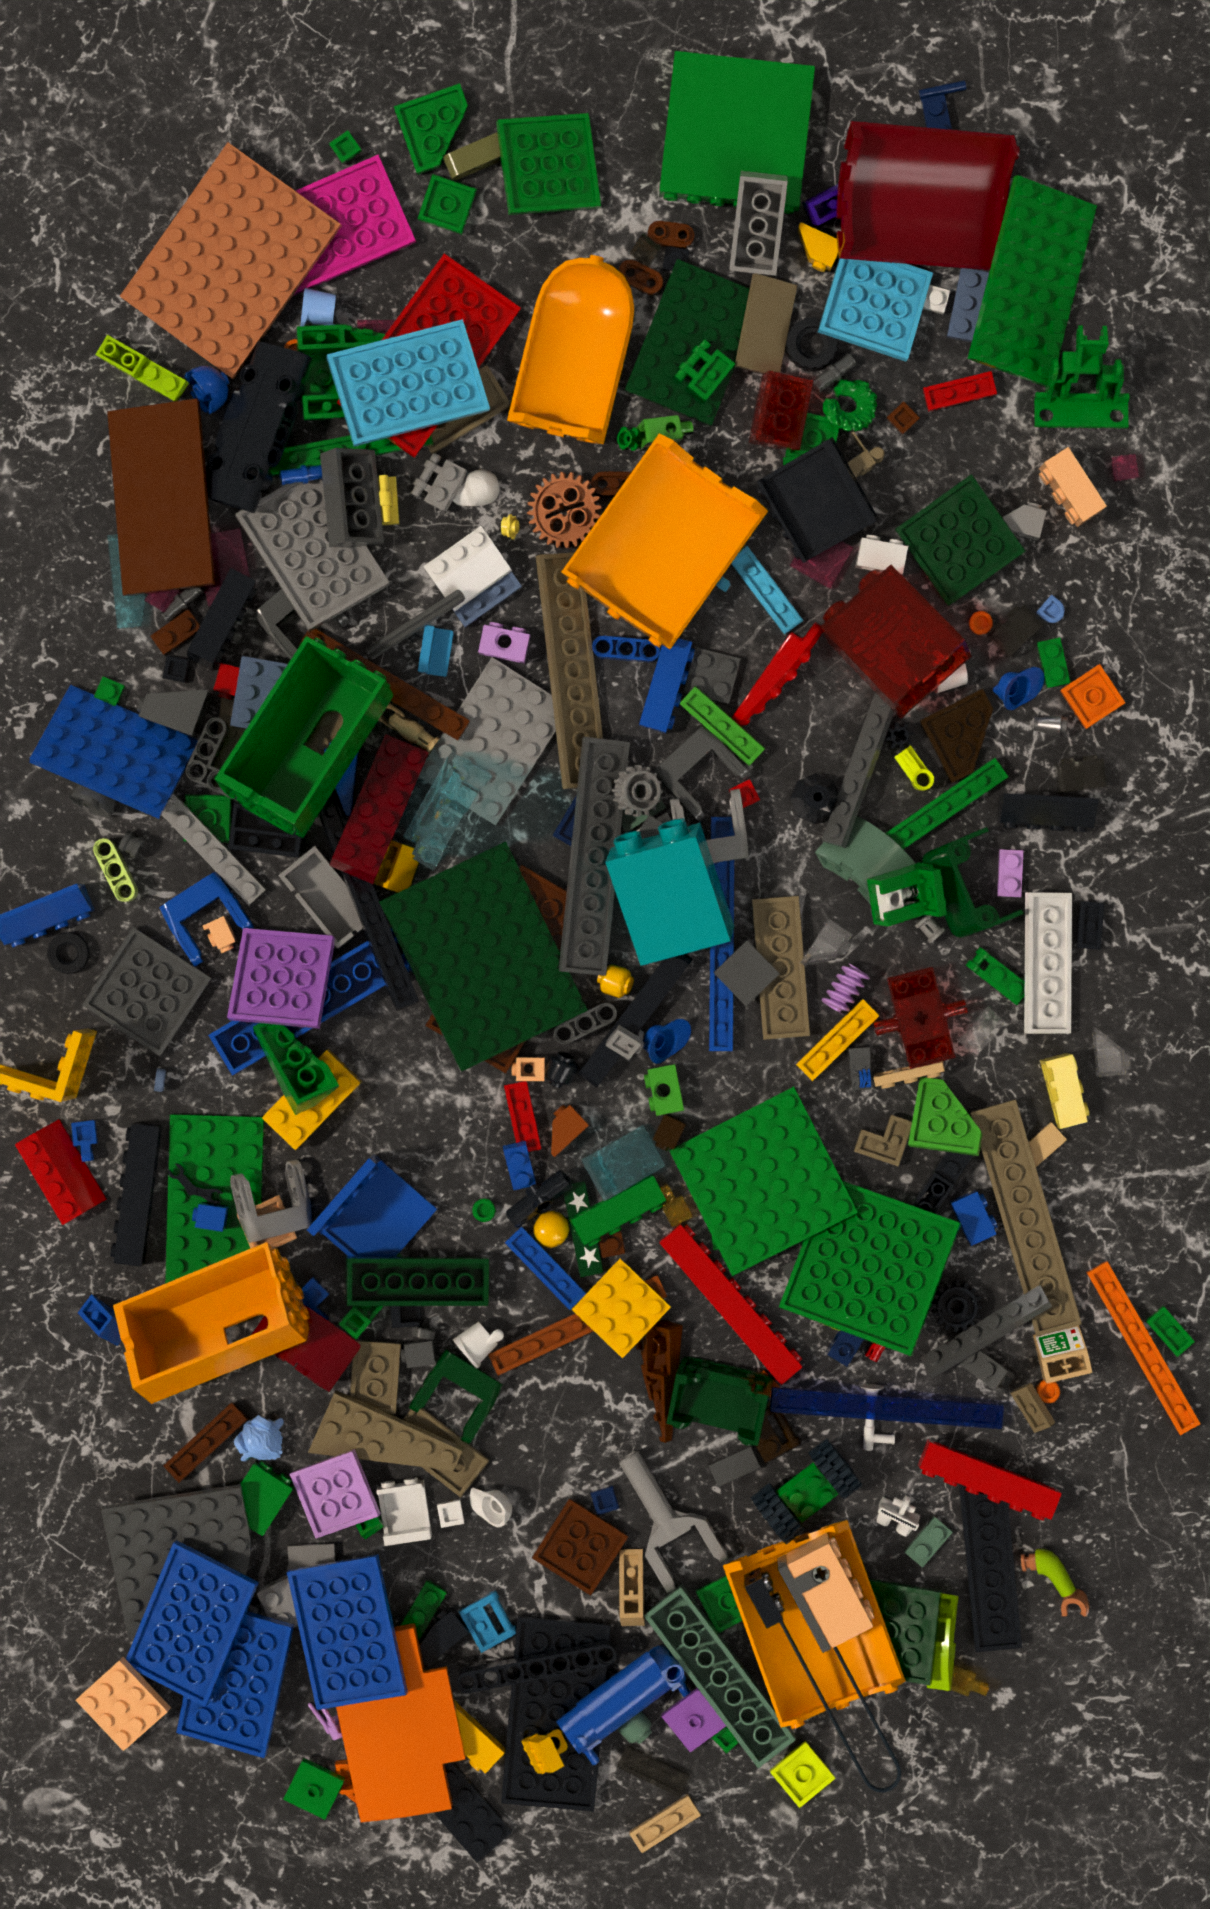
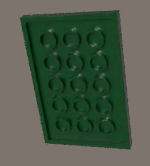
(691, 310)

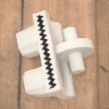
(900, 1512)

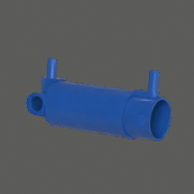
(622, 1699)

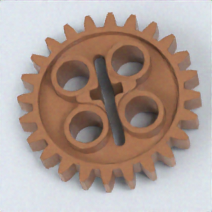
(559, 490)

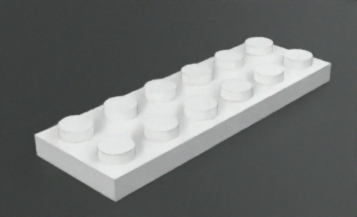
(1048, 963)

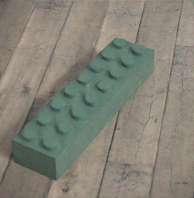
(719, 1675)

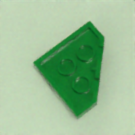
(431, 125)

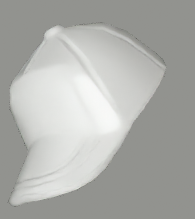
(478, 489)
(491, 1506)

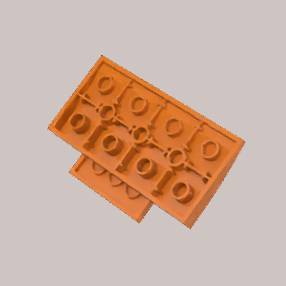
(402, 1742)

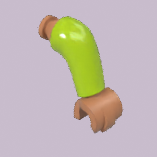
(1049, 1565)

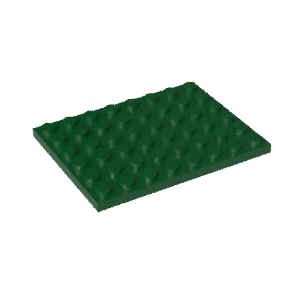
(482, 956)

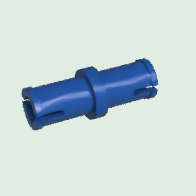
(301, 474)

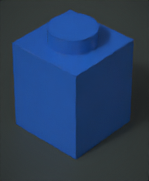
(210, 1216)

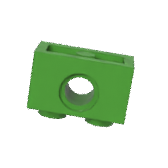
(673, 1101)

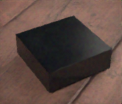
(176, 669)

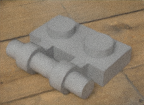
(445, 485)

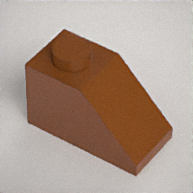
(566, 1127)

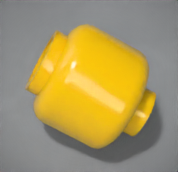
(616, 982)

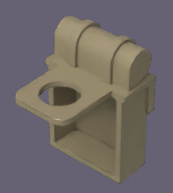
(866, 460)

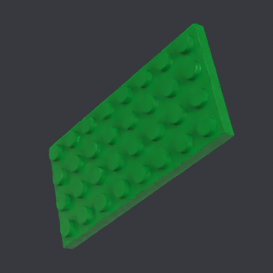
(1032, 280)
(210, 1152)

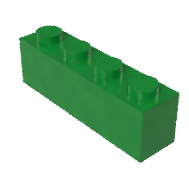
(612, 1213)

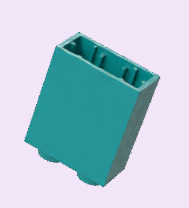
(669, 891)

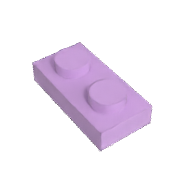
(1010, 873)

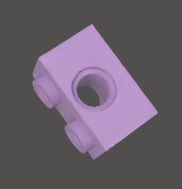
(515, 652)

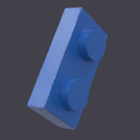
(519, 1165)

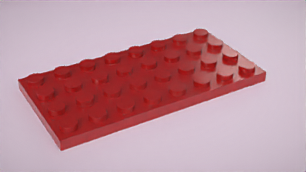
(446, 297)

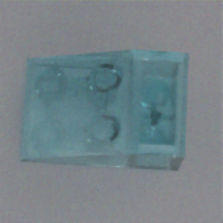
(623, 1162)

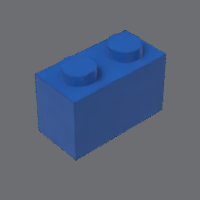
(973, 1217)

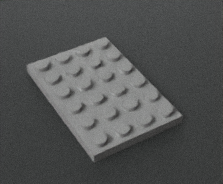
(294, 544)
(505, 737)

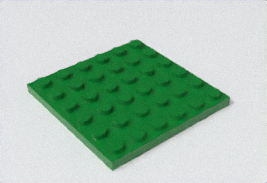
(763, 1181)
(873, 1271)

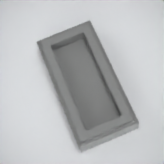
(310, 1554)

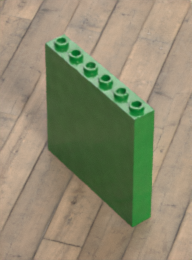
(734, 119)

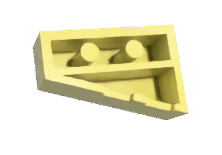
(1064, 1090)

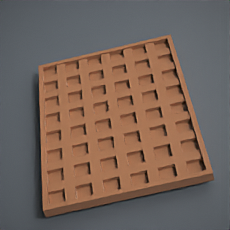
(230, 260)

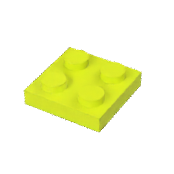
(802, 1774)

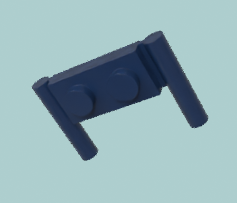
(935, 106)

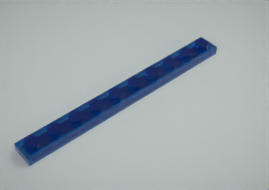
(886, 1408)

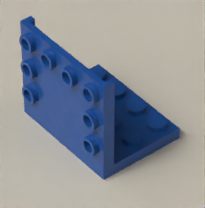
(374, 1213)

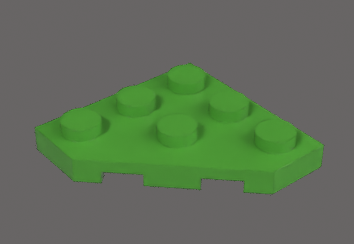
(942, 1121)

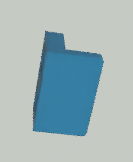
(435, 651)

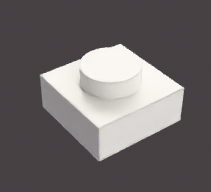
(936, 299)
(450, 1513)

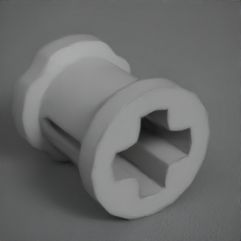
(925, 924)

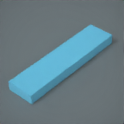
(766, 590)

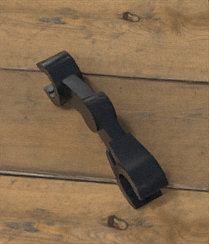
(193, 1189)

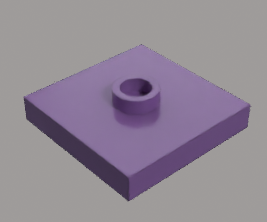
(693, 1720)

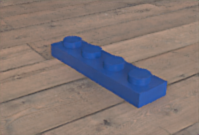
(545, 1268)

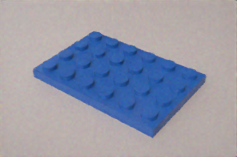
(114, 752)
(191, 1623)
(347, 1632)
(246, 1692)

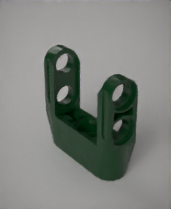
(468, 1378)

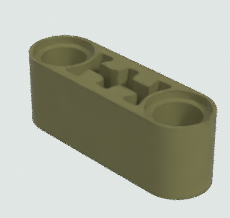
(473, 157)

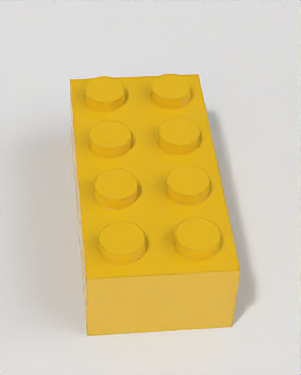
(299, 1127)

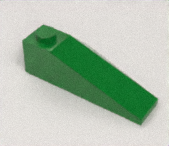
(298, 1071)

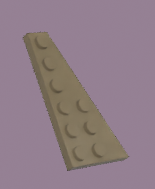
(380, 1436)

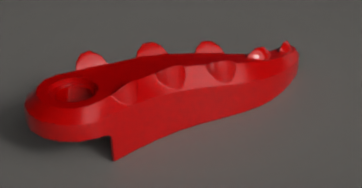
(780, 670)

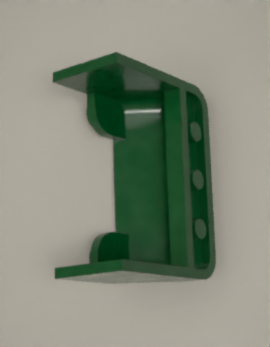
(961, 915)

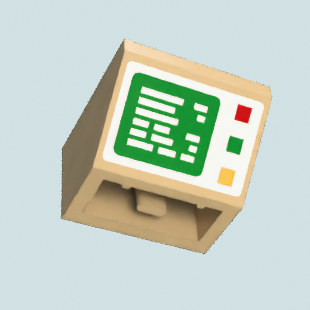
(1062, 1354)

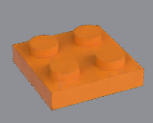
(1092, 696)

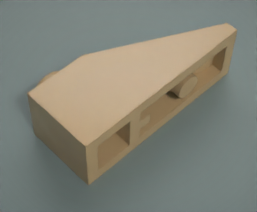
(631, 1587)

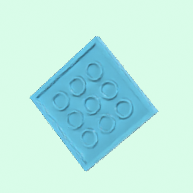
(876, 305)

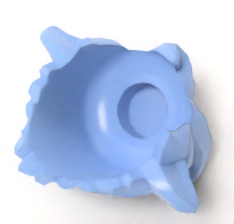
(260, 1439)

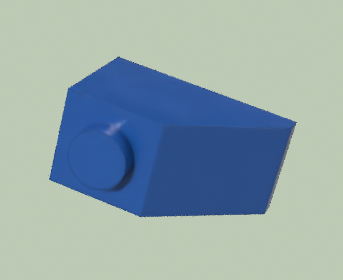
(101, 1319)

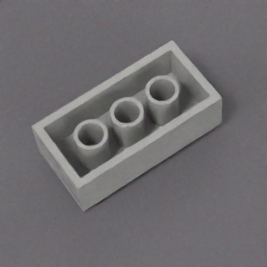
(758, 223)

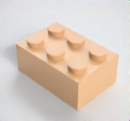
(1071, 487)

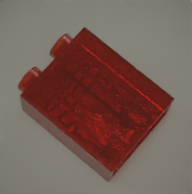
(894, 640)

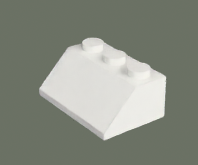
(468, 566)

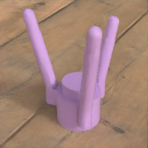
(332, 1725)

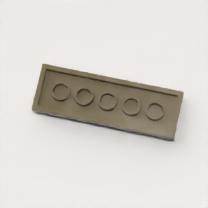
(780, 943)

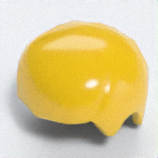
(551, 1229)

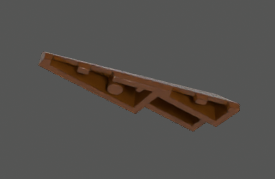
(661, 1362)

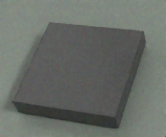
(746, 973)

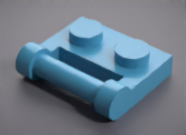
(481, 1625)

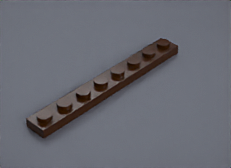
(405, 694)

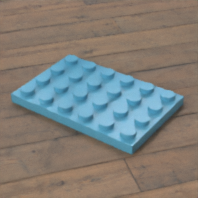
(408, 382)

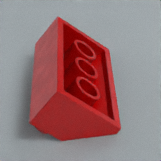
(60, 1171)

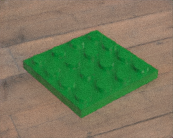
(548, 163)

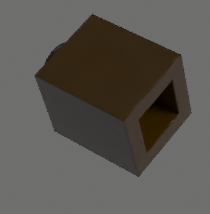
(668, 1132)

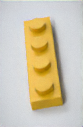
(837, 1040)

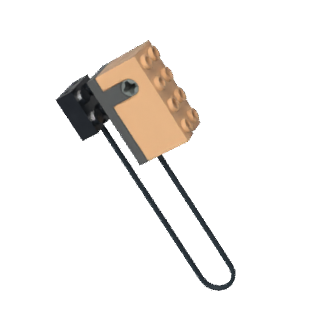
(829, 1605)

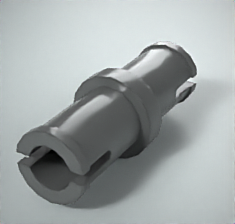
(834, 373)
(181, 602)

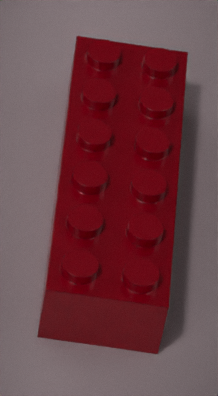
(378, 809)

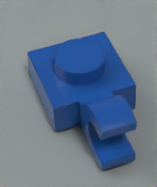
(84, 1135)

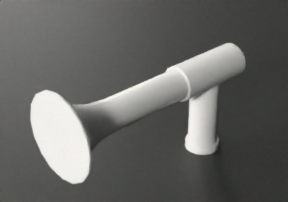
(869, 1436)

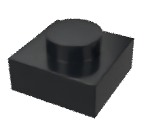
(672, 255)

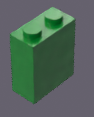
(264, 1495)

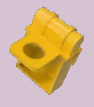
(543, 1753)

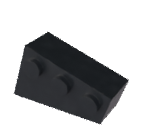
(259, 836)

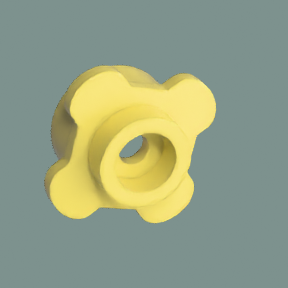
(510, 526)

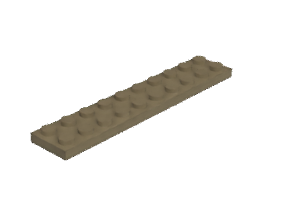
(569, 663)
(1025, 1214)

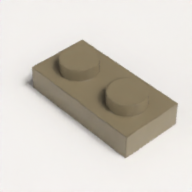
(1032, 1407)

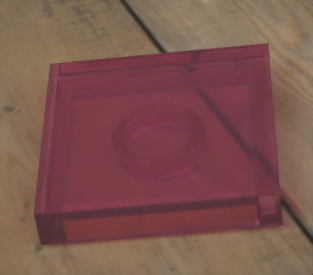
(826, 565)

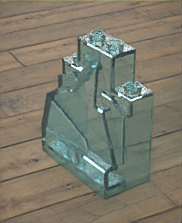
(444, 808)

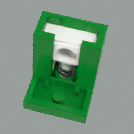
(922, 894)

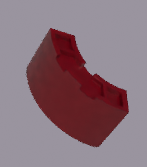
(322, 1355)

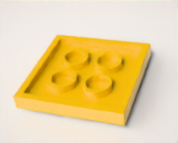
(621, 1308)

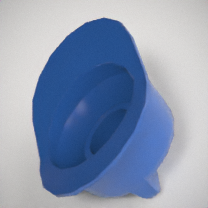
(1020, 687)
(666, 1040)

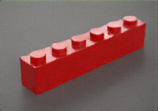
(989, 1479)

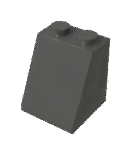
(177, 710)

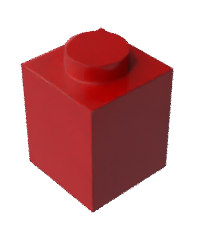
(226, 681)

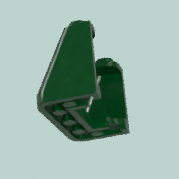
(720, 1398)

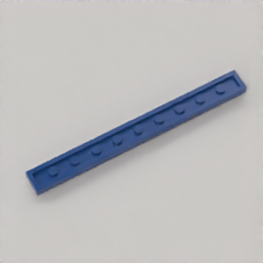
(720, 996)

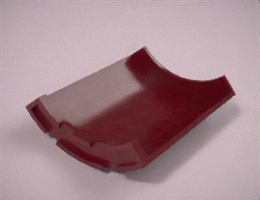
(923, 194)

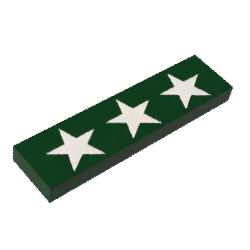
(587, 1256)

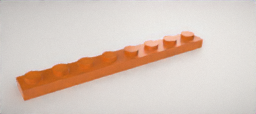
(1143, 1348)

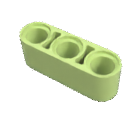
(125, 876)

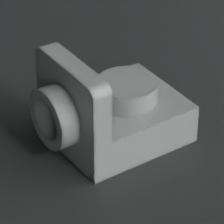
(625, 1042)

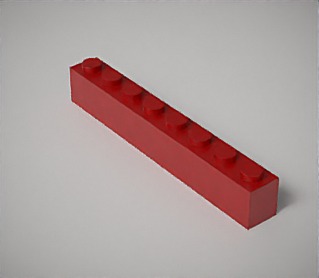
(730, 1303)

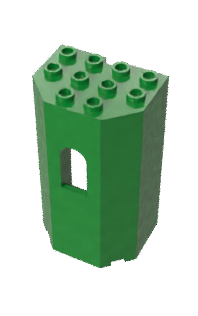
(270, 764)

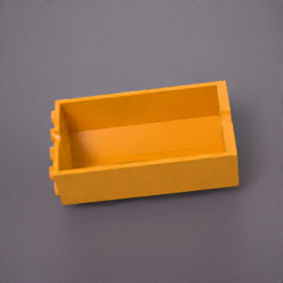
(178, 1329)

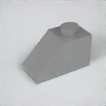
(1027, 521)

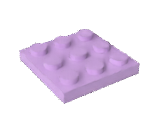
(335, 1493)

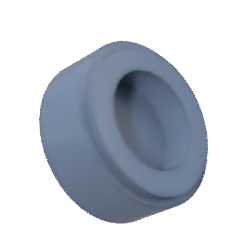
(160, 1080)

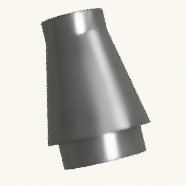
(1052, 725)

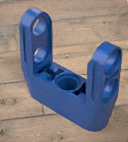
(192, 901)

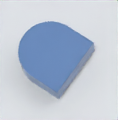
(1051, 610)

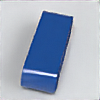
(615, 654)

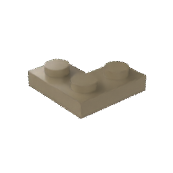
(888, 1147)

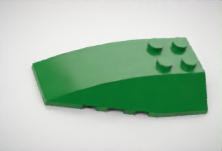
(317, 342)

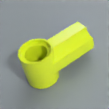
(913, 766)

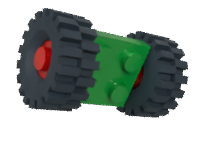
(806, 1492)

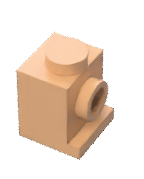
(221, 934)
(538, 1065)

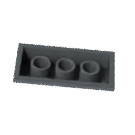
(351, 497)

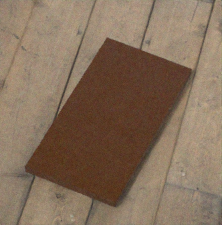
(161, 497)

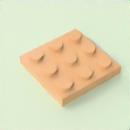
(123, 1703)

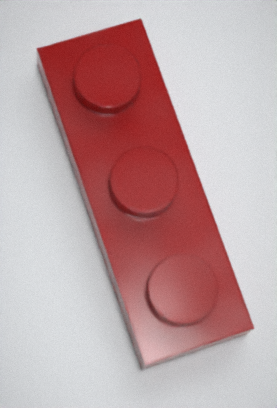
(959, 391)
(522, 1115)

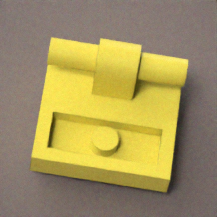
(388, 500)

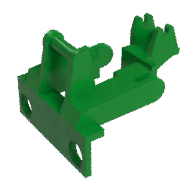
(1083, 409)

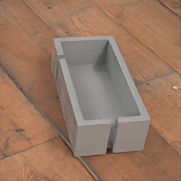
(323, 895)

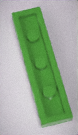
(722, 725)

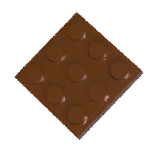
(580, 1546)

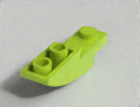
(141, 369)
(944, 1645)

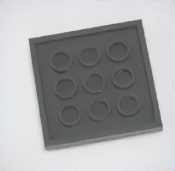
(147, 991)

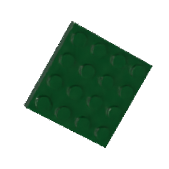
(960, 540)
(912, 1624)

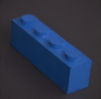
(665, 684)

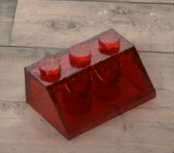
(780, 411)

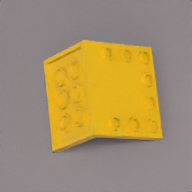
(70, 1077)

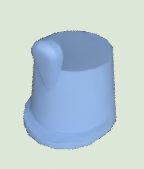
(317, 308)

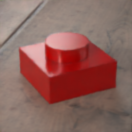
(748, 793)

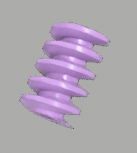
(845, 988)

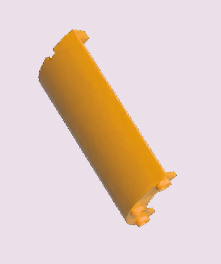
(663, 542)
(867, 1655)

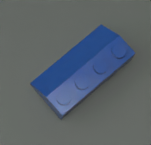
(44, 914)

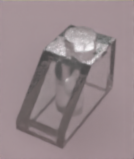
(828, 944)
(980, 1031)
(1108, 1056)

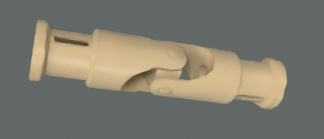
(410, 730)

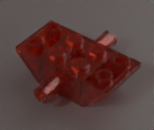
(927, 1041)

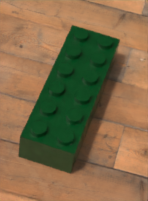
(416, 1281)

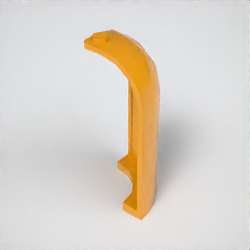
(574, 351)

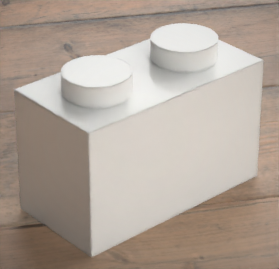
(879, 555)

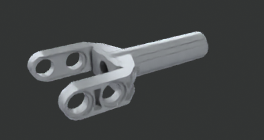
(667, 1523)

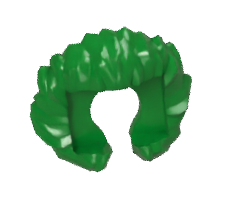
(865, 406)

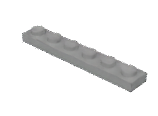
(212, 850)

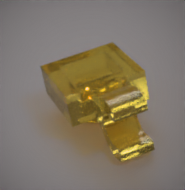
(675, 1208)
(964, 1681)

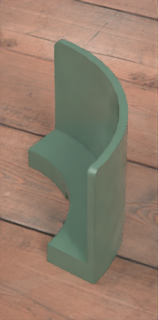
(865, 856)

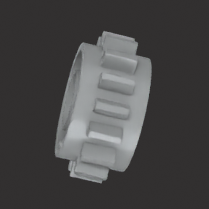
(625, 790)

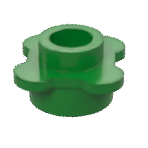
(623, 438)

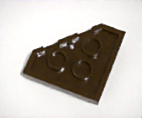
(959, 733)

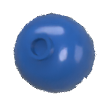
(208, 387)

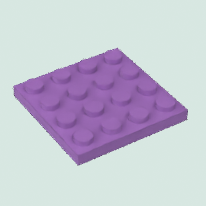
(281, 978)

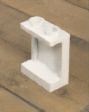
(404, 1511)

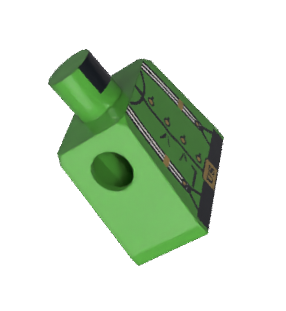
(652, 427)

